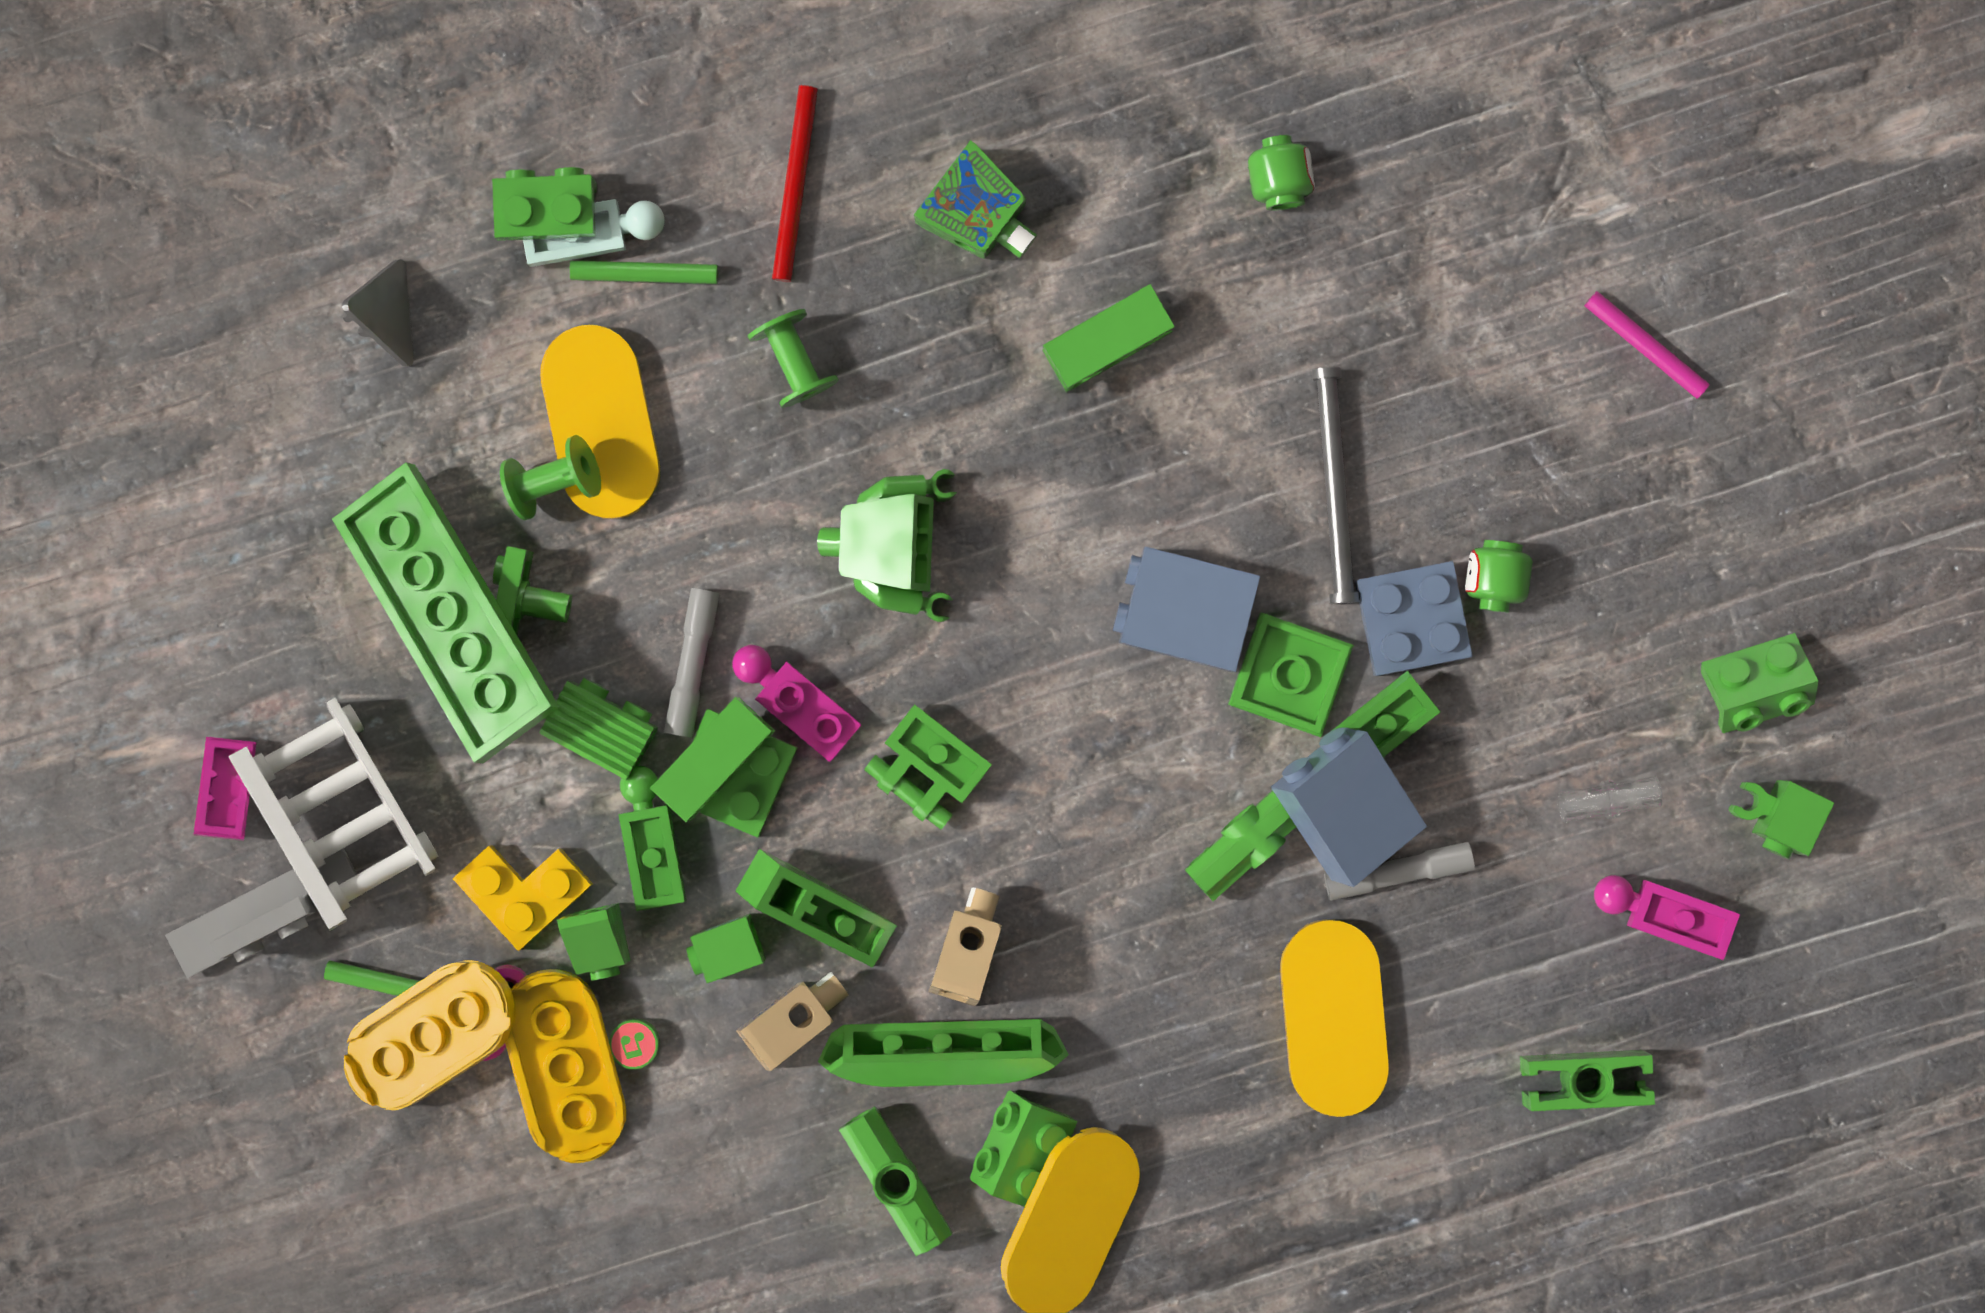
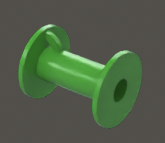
(792, 357)
(524, 486)

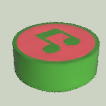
(634, 1043)

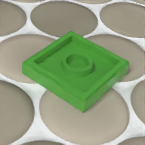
(1290, 674)

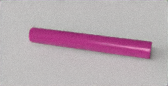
(1647, 345)

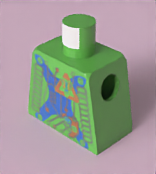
(976, 207)

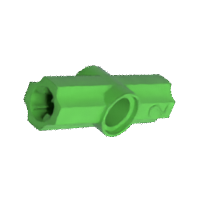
(1244, 844)
(911, 1208)

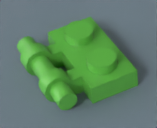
(938, 756)

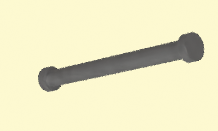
(1335, 485)

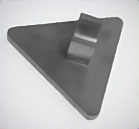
(384, 311)

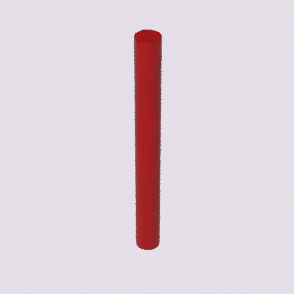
(794, 183)

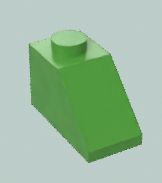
(595, 941)

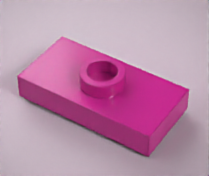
(222, 794)

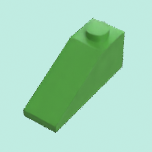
(814, 908)

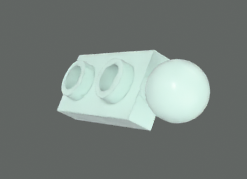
(642, 220)

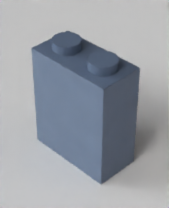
(1186, 608)
(1348, 805)

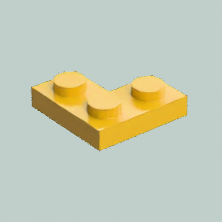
(520, 905)

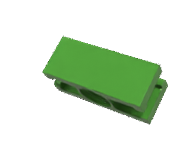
(1108, 338)
(712, 759)
(1603, 1093)

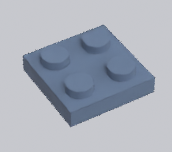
(1413, 618)

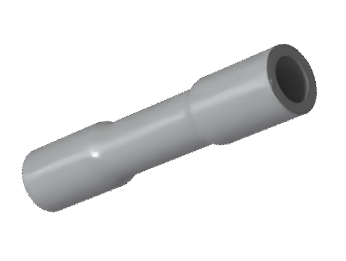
(697, 632)
(1430, 864)

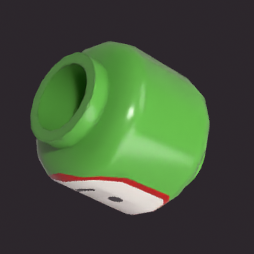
(1281, 173)
(1498, 575)

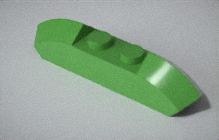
(942, 1052)

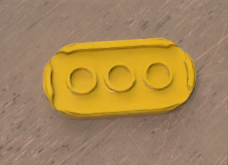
(599, 393)
(1334, 1017)
(429, 1035)
(565, 1067)
(1070, 1221)

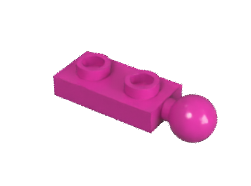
(796, 701)
(1669, 914)

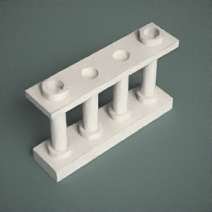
(310, 855)

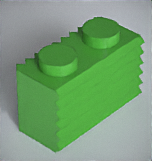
(599, 728)

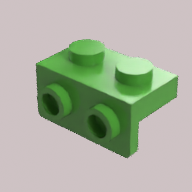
(544, 205)
(1760, 683)
(1018, 1147)

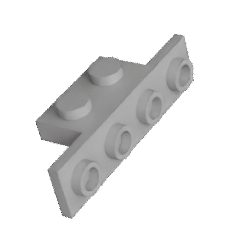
(252, 917)

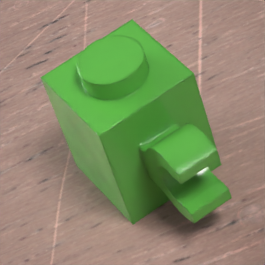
(1787, 817)

